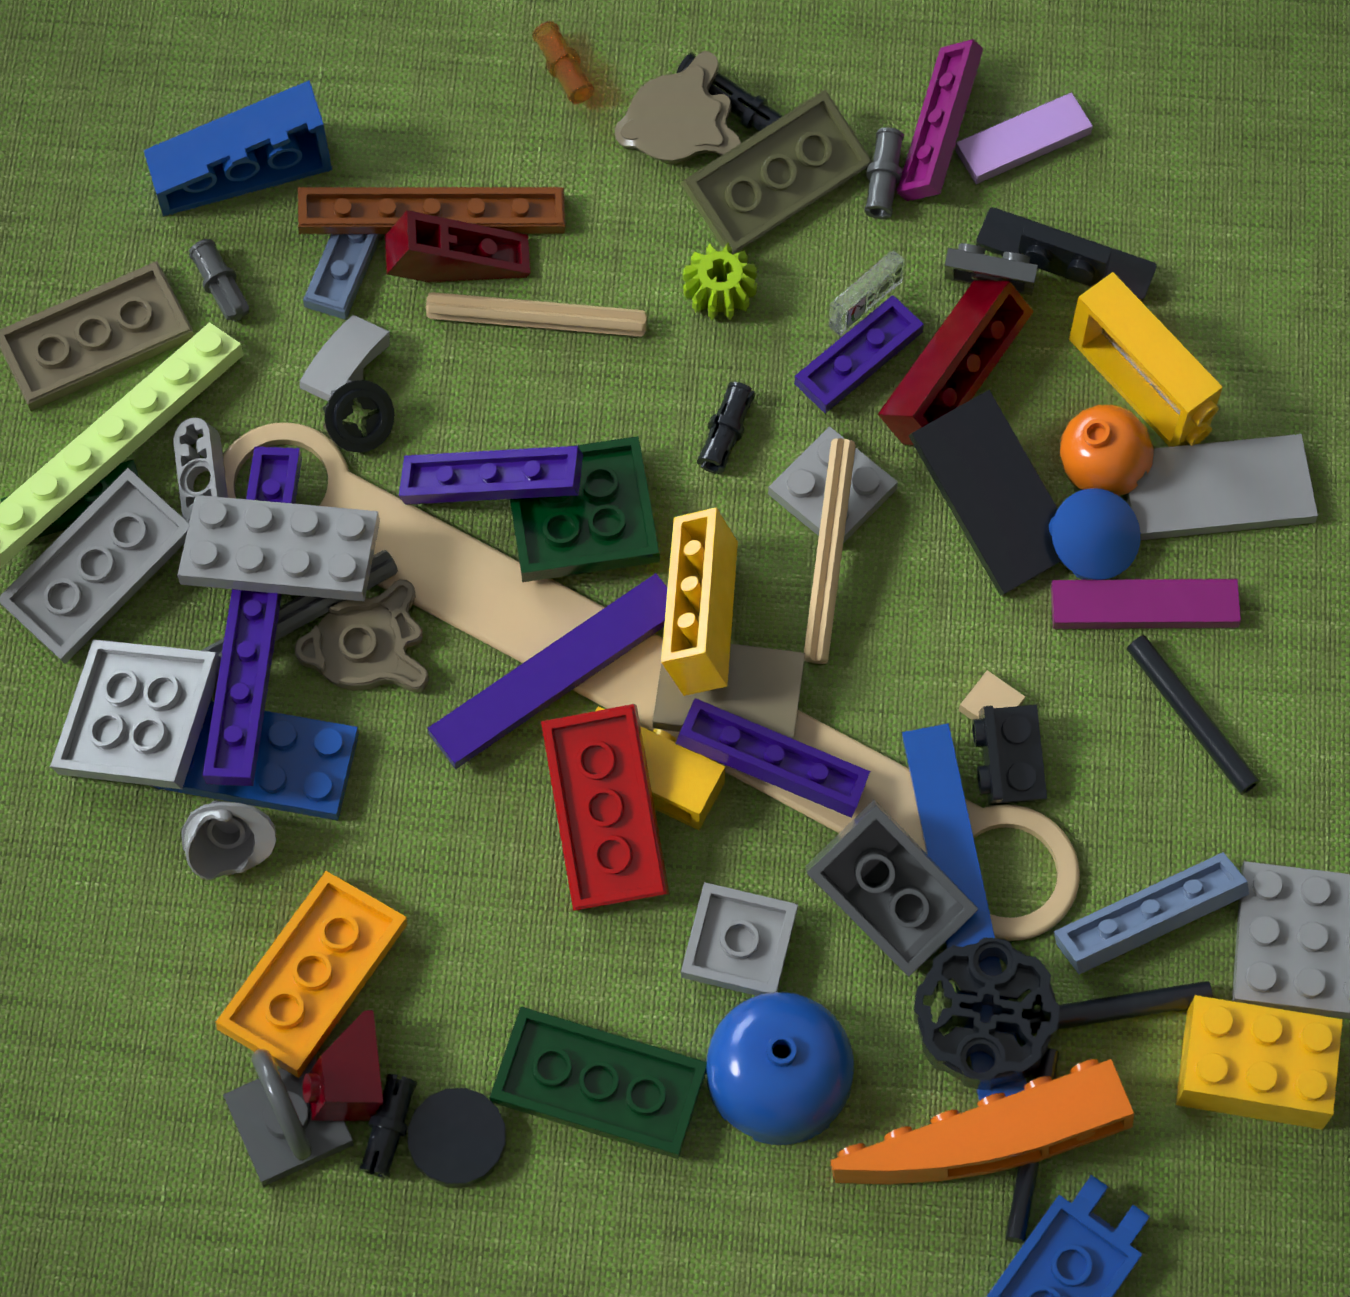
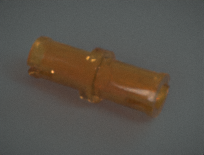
(563, 62)

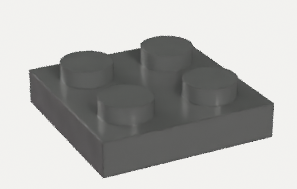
(971, 264)

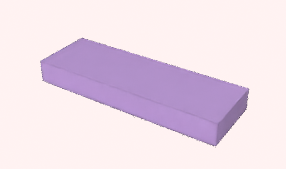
(1023, 138)

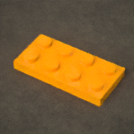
(312, 973)

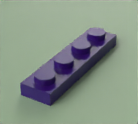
(491, 475)
(773, 757)

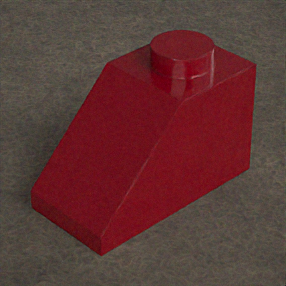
(347, 1075)

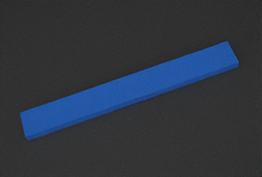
(952, 847)

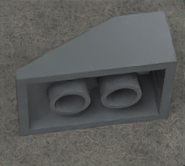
(891, 888)

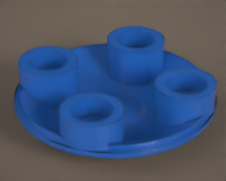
(1095, 534)

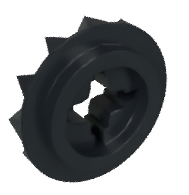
(375, 425)

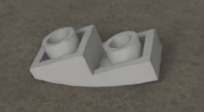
(344, 356)

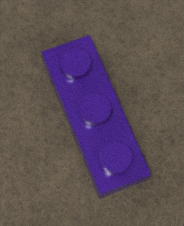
(858, 354)

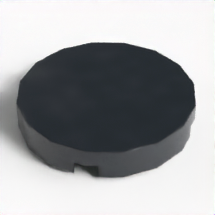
(457, 1137)

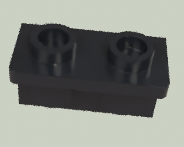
(1010, 754)

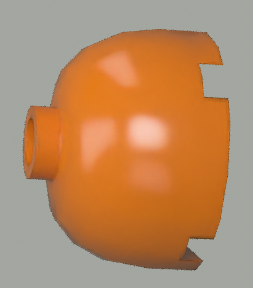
(1106, 449)

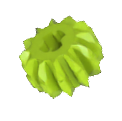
(715, 266)

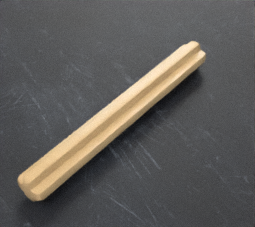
(536, 314)
(829, 551)

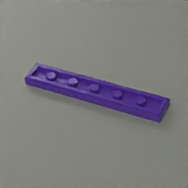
(551, 673)

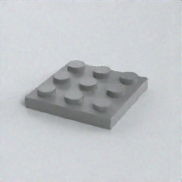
(137, 714)
(1294, 940)

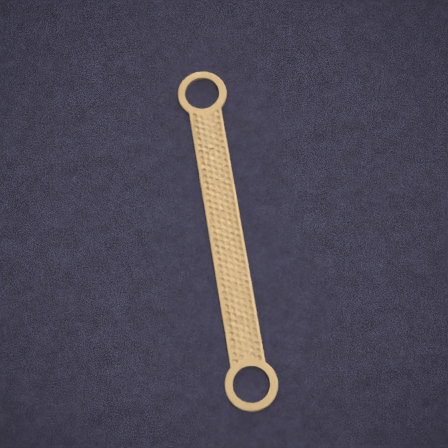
(485, 597)

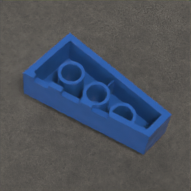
(241, 152)

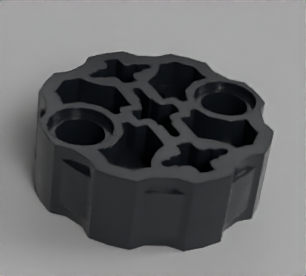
(951, 1051)

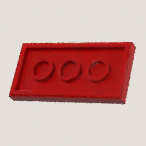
(605, 807)

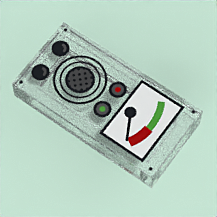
(866, 292)

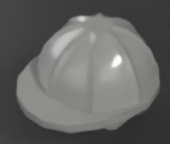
(226, 838)

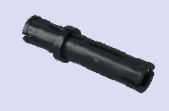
(756, 106)

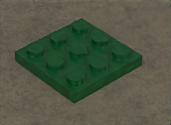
(598, 529)

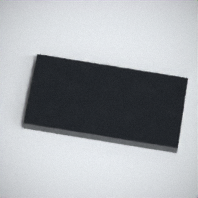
(991, 490)

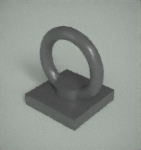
(279, 1123)

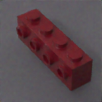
(957, 357)

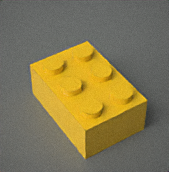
(1259, 1062)

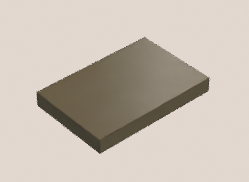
(760, 688)

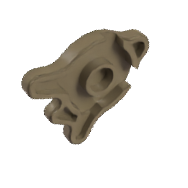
(678, 117)
(367, 642)

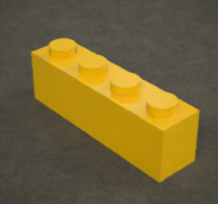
(700, 602)

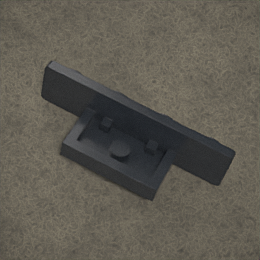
(1063, 252)

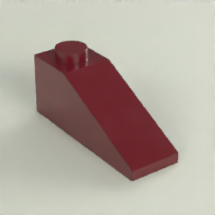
(453, 250)

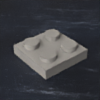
(803, 484)
(739, 940)

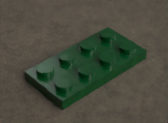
(599, 1082)

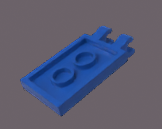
(1074, 1251)

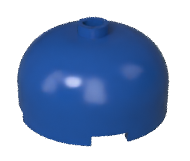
(773, 1096)

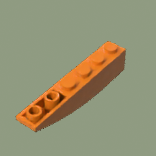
(998, 1133)

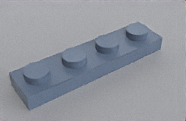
(1151, 913)

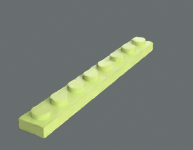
(114, 437)

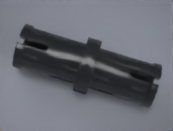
(726, 427)
(388, 1126)

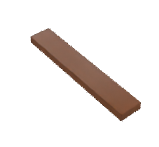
(379, 208)

